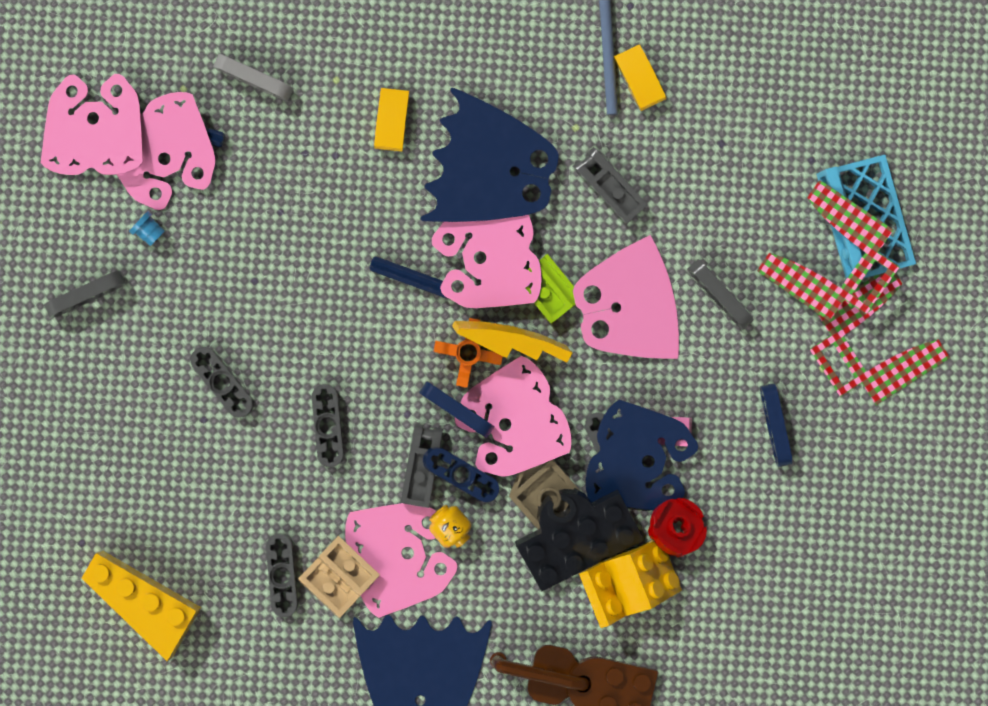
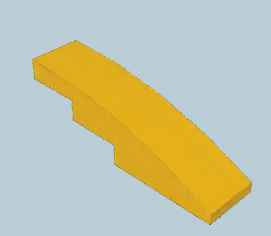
(503, 338)

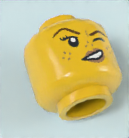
(450, 526)

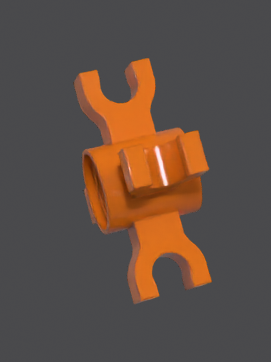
(465, 366)

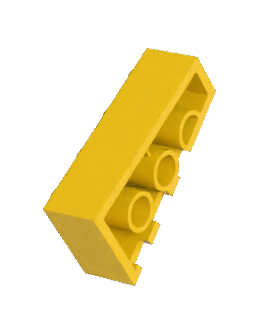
(145, 604)

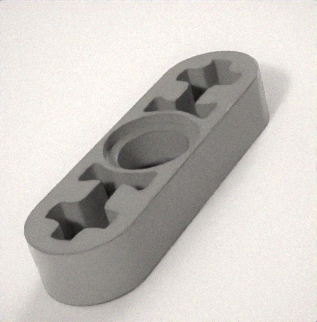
(253, 77)

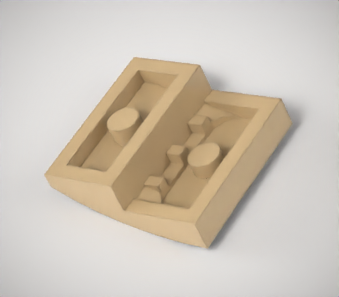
(338, 577)

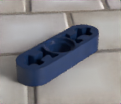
(456, 409)
(776, 425)
(482, 478)

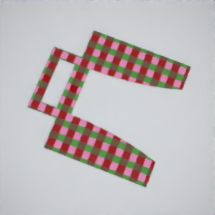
(859, 228)
(887, 376)

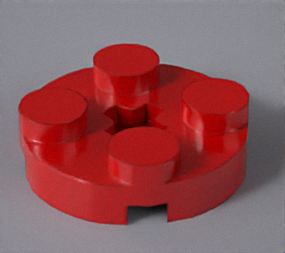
(663, 532)

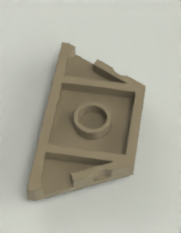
(535, 485)

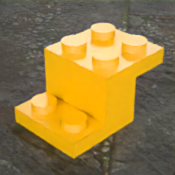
(630, 583)

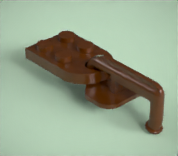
(558, 676)

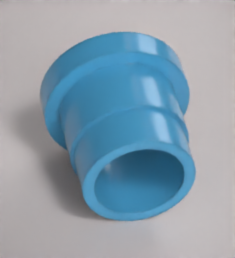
(147, 229)

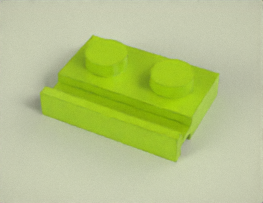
(556, 291)

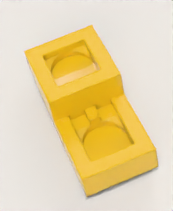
(640, 77)
(391, 119)

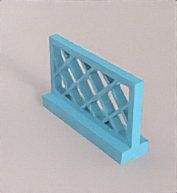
(849, 252)

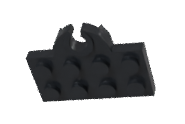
(577, 536)

